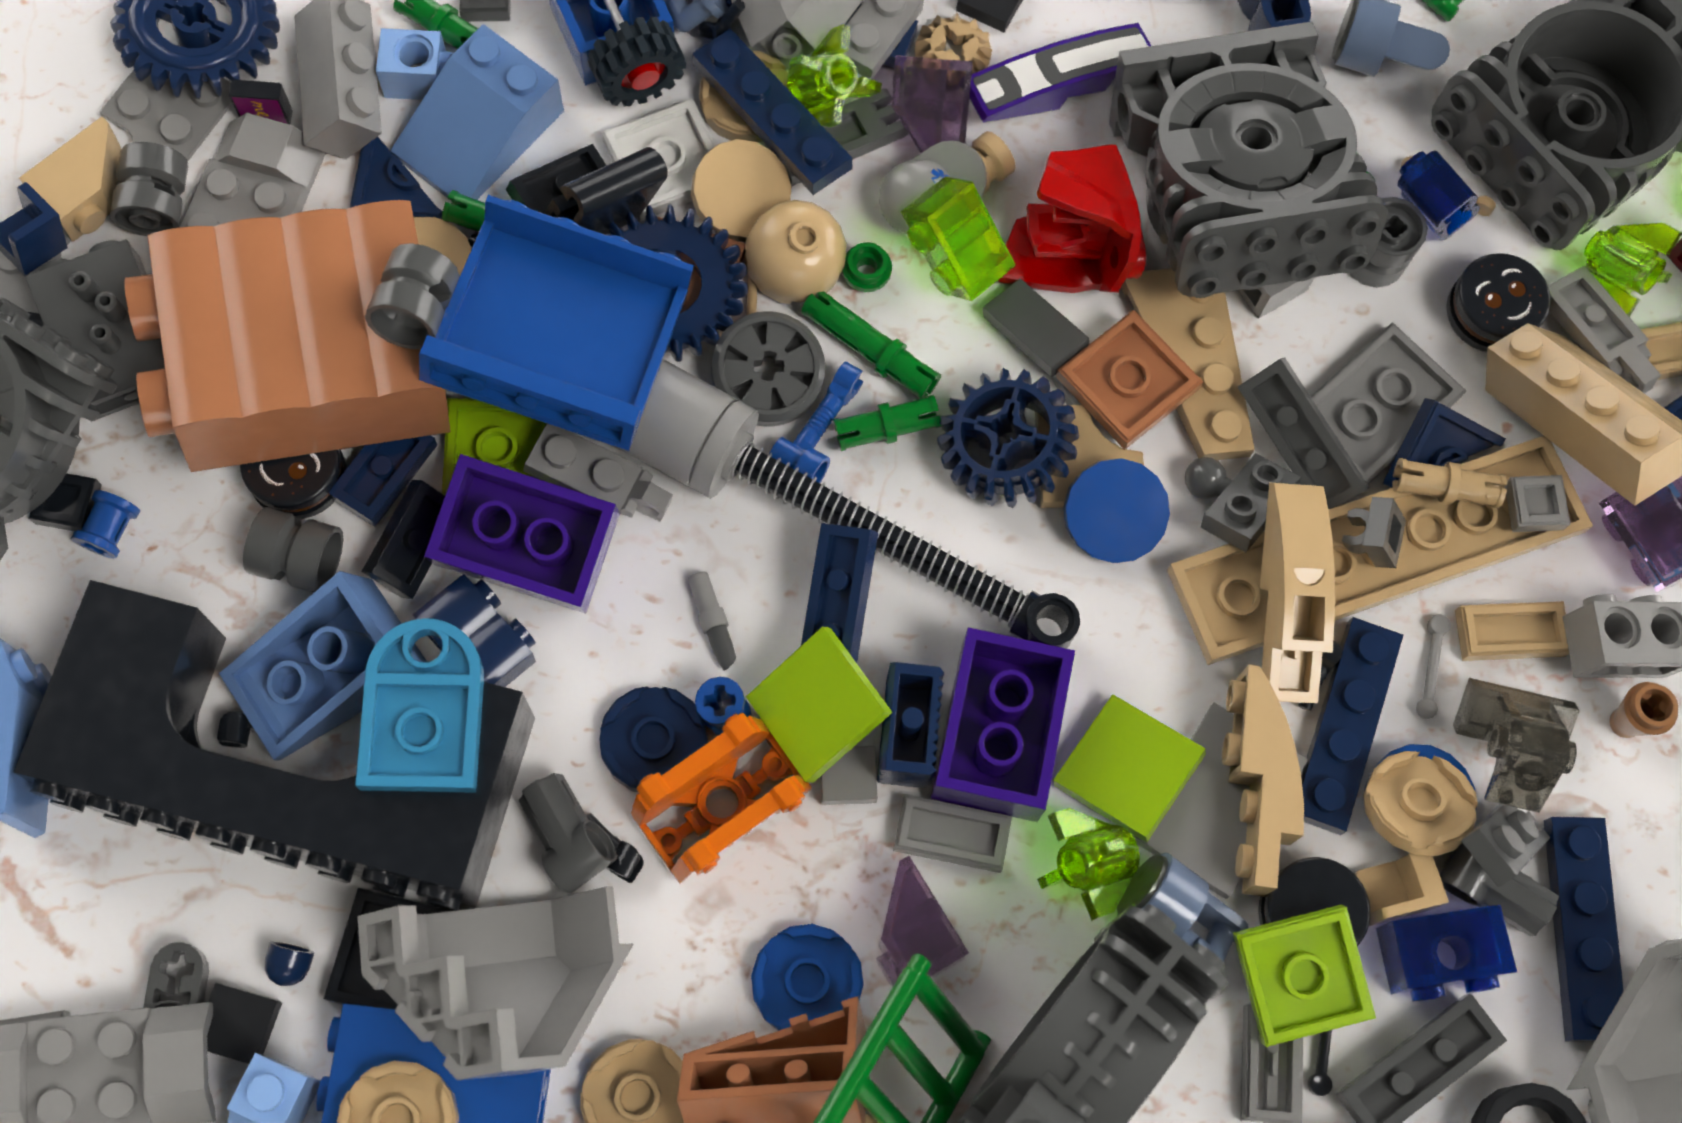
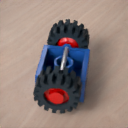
(622, 46)

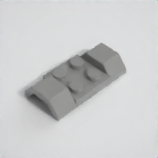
(255, 174)
(108, 1067)

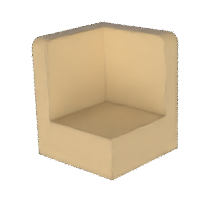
(1402, 888)

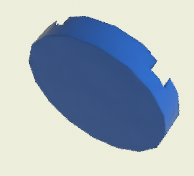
(1116, 510)
(803, 973)

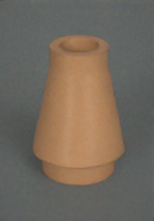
(1645, 711)

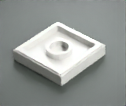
(677, 136)

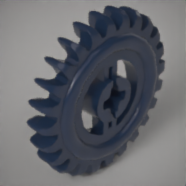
(205, 45)
(713, 263)

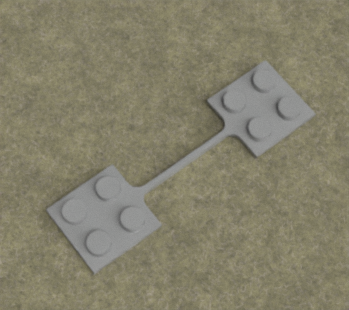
(148, 117)

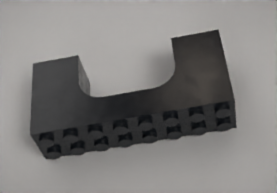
(127, 744)

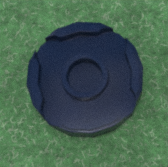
(649, 733)

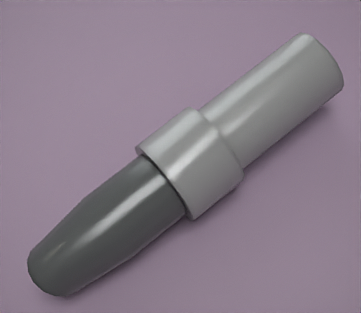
(712, 619)

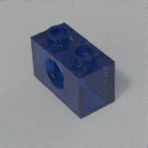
(1476, 938)

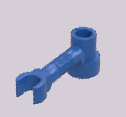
(802, 451)

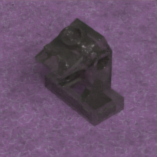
(1526, 750)

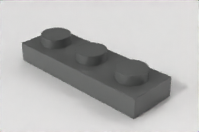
(1302, 433)
(1423, 1064)

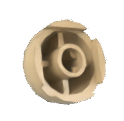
(795, 251)

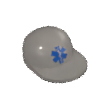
(919, 174)

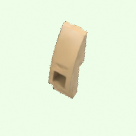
(1300, 590)
(1266, 759)

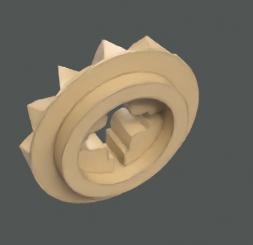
(976, 43)

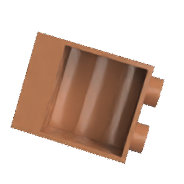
(274, 338)

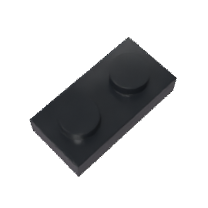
(400, 551)

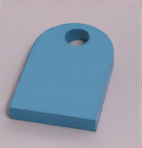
(421, 716)

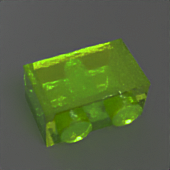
(957, 238)

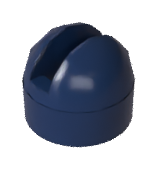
(287, 963)

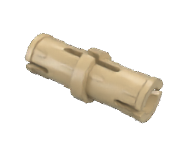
(1449, 483)

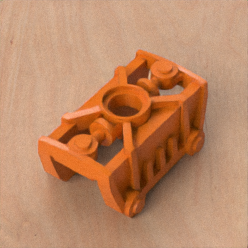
(705, 772)

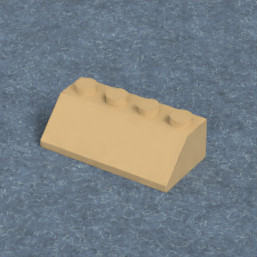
(1586, 411)

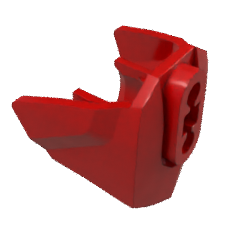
(1087, 230)

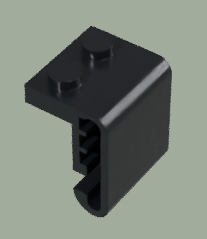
(591, 191)

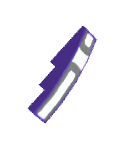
(1052, 73)

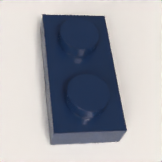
(380, 476)

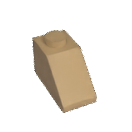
(79, 179)

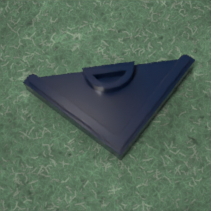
(385, 178)
(1442, 437)

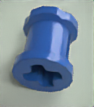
(105, 524)
(711, 698)

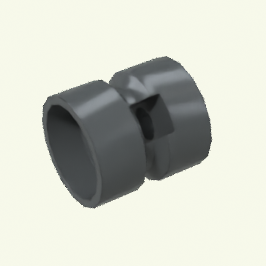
(148, 188)
(1399, 242)
(412, 295)
(282, 547)

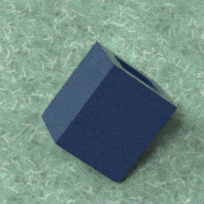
(32, 233)

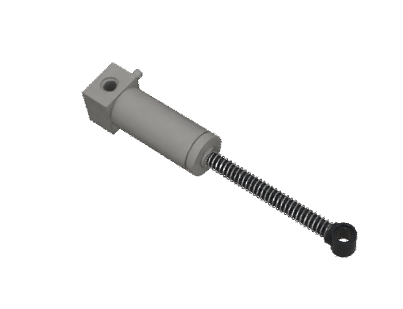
(708, 439)

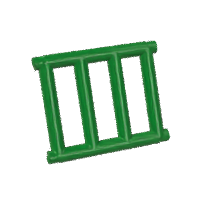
(887, 1032)

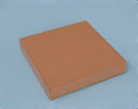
(1129, 379)

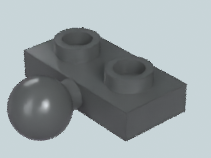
(1241, 503)

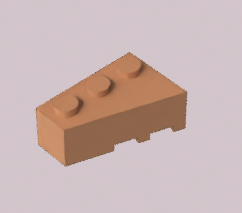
(775, 1075)

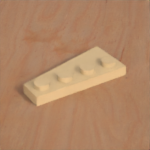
(1203, 338)

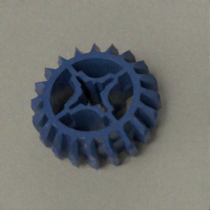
(972, 424)

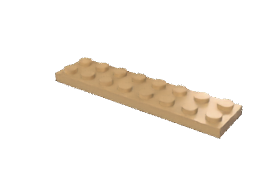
(1438, 545)

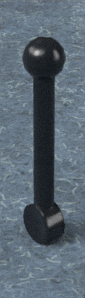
(1320, 1083)

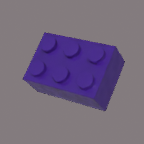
(522, 533)
(1003, 725)

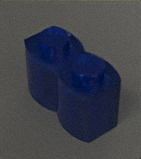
(1438, 193)

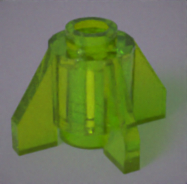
(828, 78)
(1628, 259)
(1094, 859)

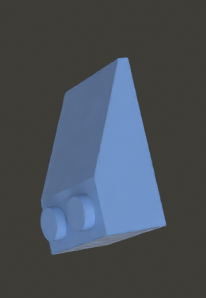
(478, 116)
(312, 664)
(20, 698)

